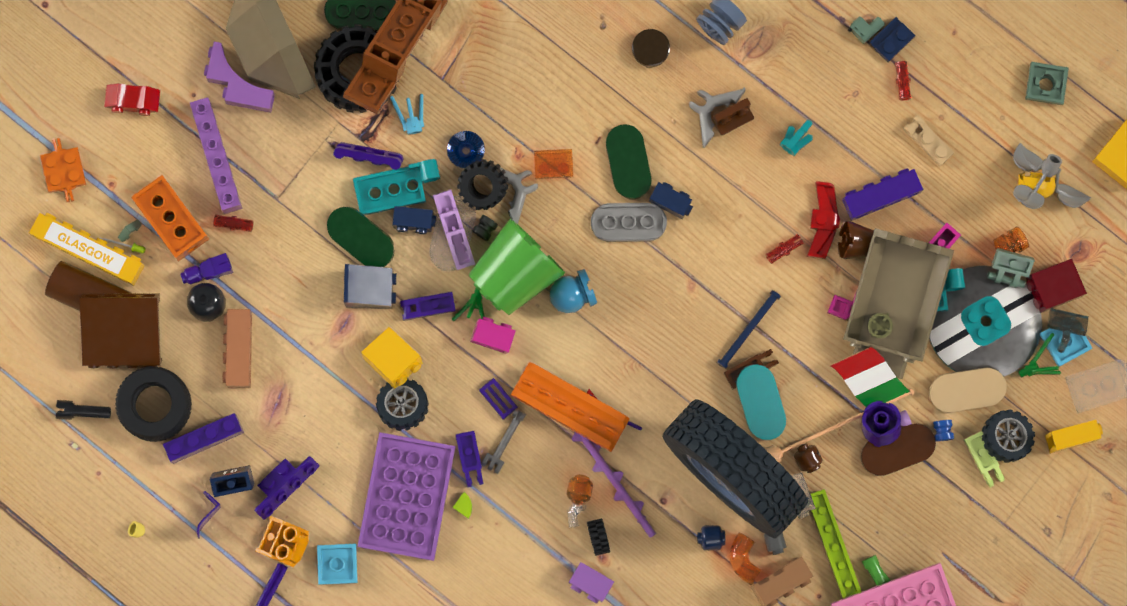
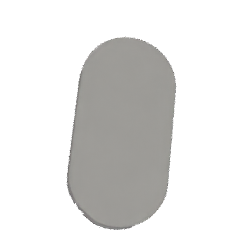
(628, 222)

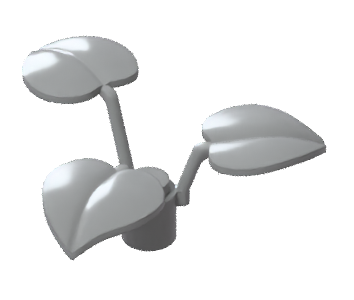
(1030, 198)

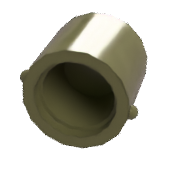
(880, 325)

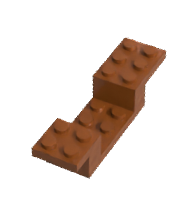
(389, 50)

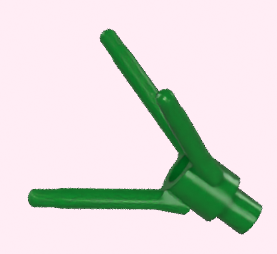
(474, 303)
(1033, 368)

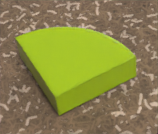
(464, 505)

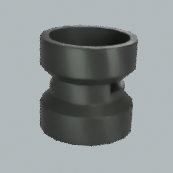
(485, 227)

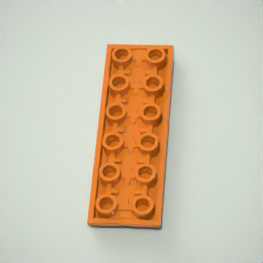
(570, 406)

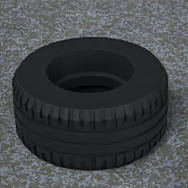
(131, 389)

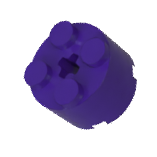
(881, 423)

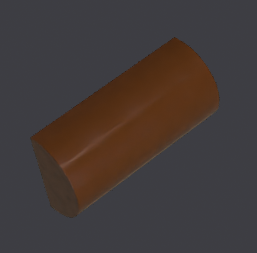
(69, 283)

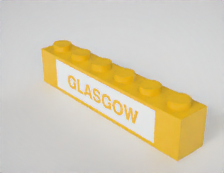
(87, 249)

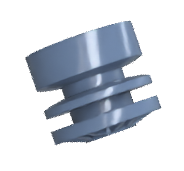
(718, 23)

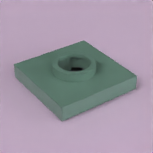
(1058, 77)

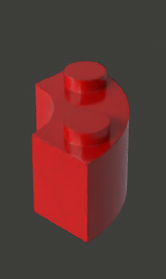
(132, 99)

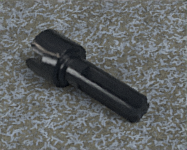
(72, 410)

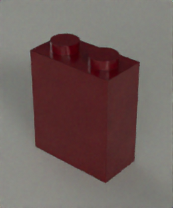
(1055, 285)

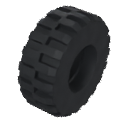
(331, 55)

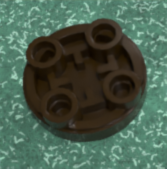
(650, 48)

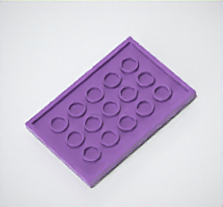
(406, 496)

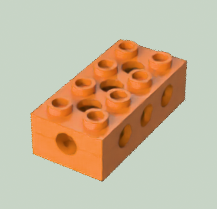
(172, 205)

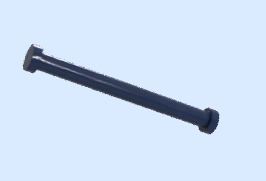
(749, 328)

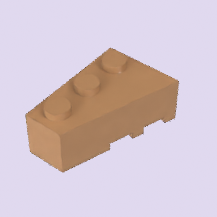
(782, 582)

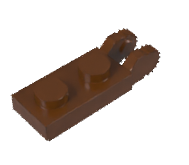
(733, 373)

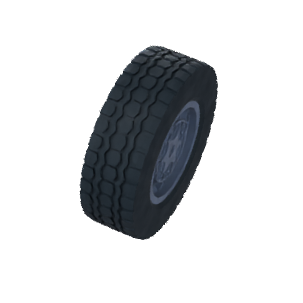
(735, 468)

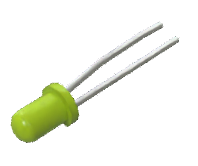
(135, 248)

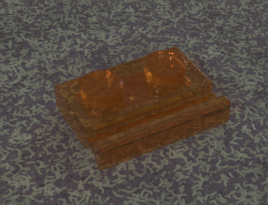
(553, 164)

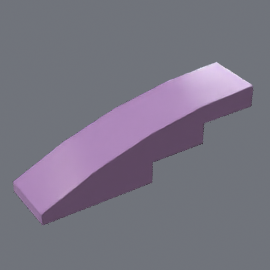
(454, 229)

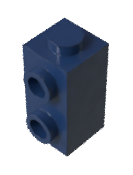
(671, 201)
(413, 219)

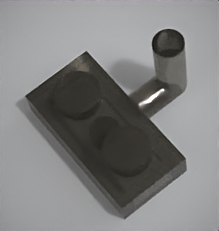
(1068, 323)

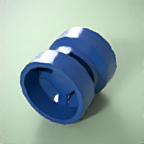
(943, 430)

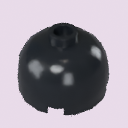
(206, 302)

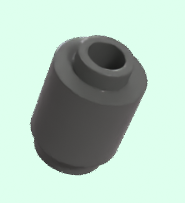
(775, 545)

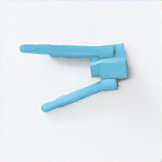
(412, 125)

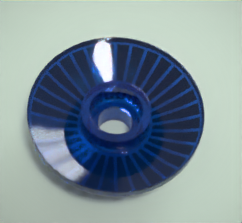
(463, 140)

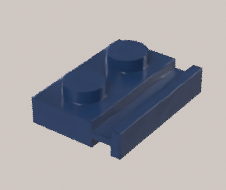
(892, 39)

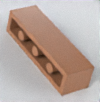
(238, 348)

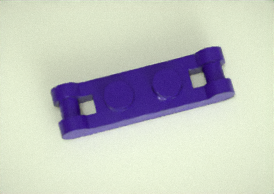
(362, 153)

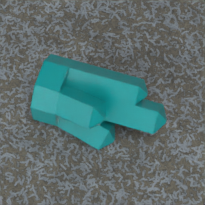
(793, 144)

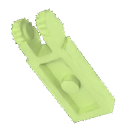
(983, 459)

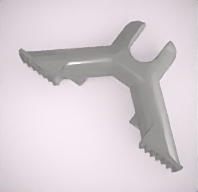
(705, 111)
(520, 192)

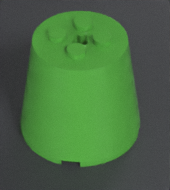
(514, 269)

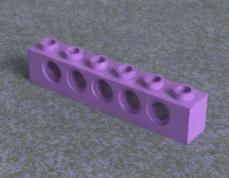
(216, 155)

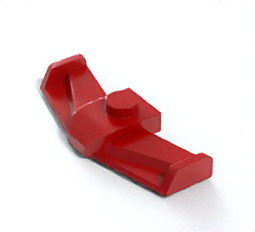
(824, 220)

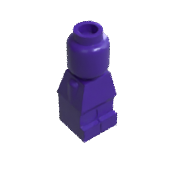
(209, 269)

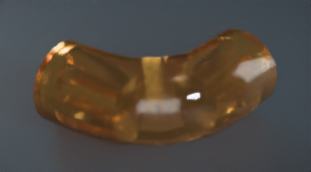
(740, 559)

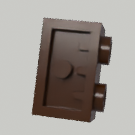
(733, 117)

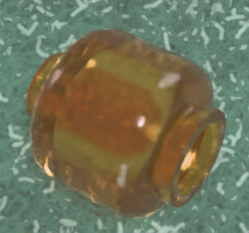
(579, 489)

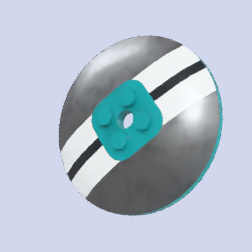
(1003, 345)

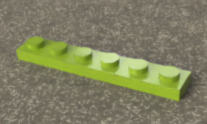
(834, 545)

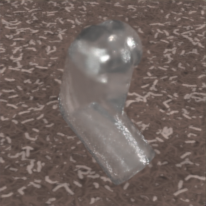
(572, 514)

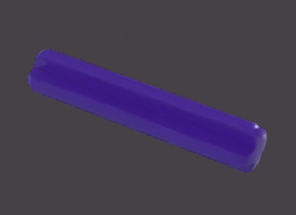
(272, 585)

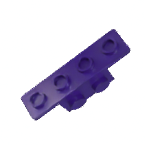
(282, 483)

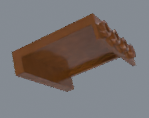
(120, 330)

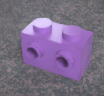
(591, 583)

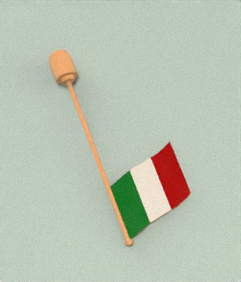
(868, 380)

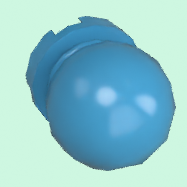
(571, 293)

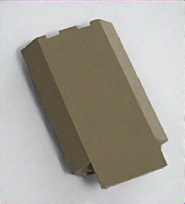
(907, 283)

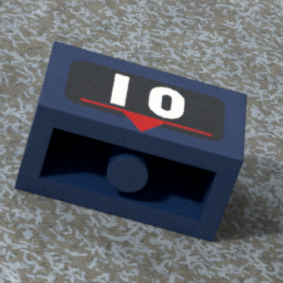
(232, 481)

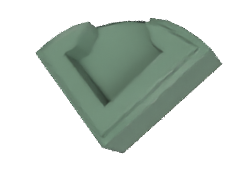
(124, 235)

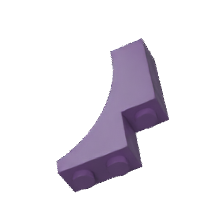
(238, 92)

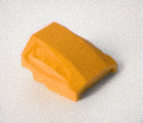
(283, 542)

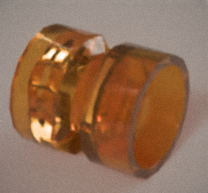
(1014, 241)

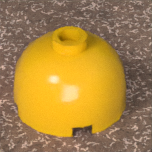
(1047, 186)

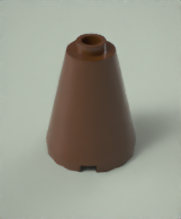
(855, 240)

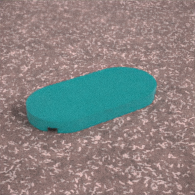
(761, 402)

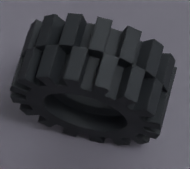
(598, 537)

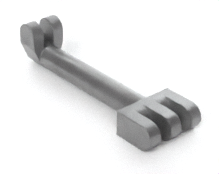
(495, 459)

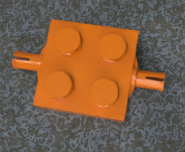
(63, 170)

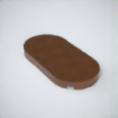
(911, 447)

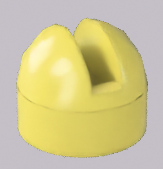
(136, 529)

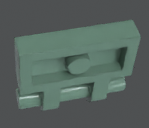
(1013, 263)

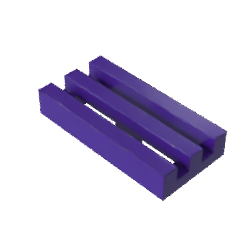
(488, 386)

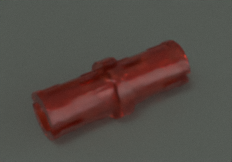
(903, 80)
(233, 223)
(784, 248)

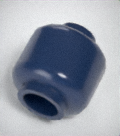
(711, 537)

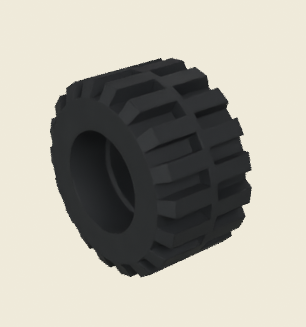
(471, 195)

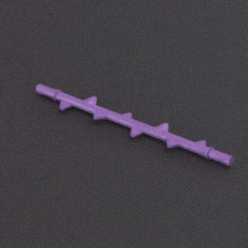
(615, 478)

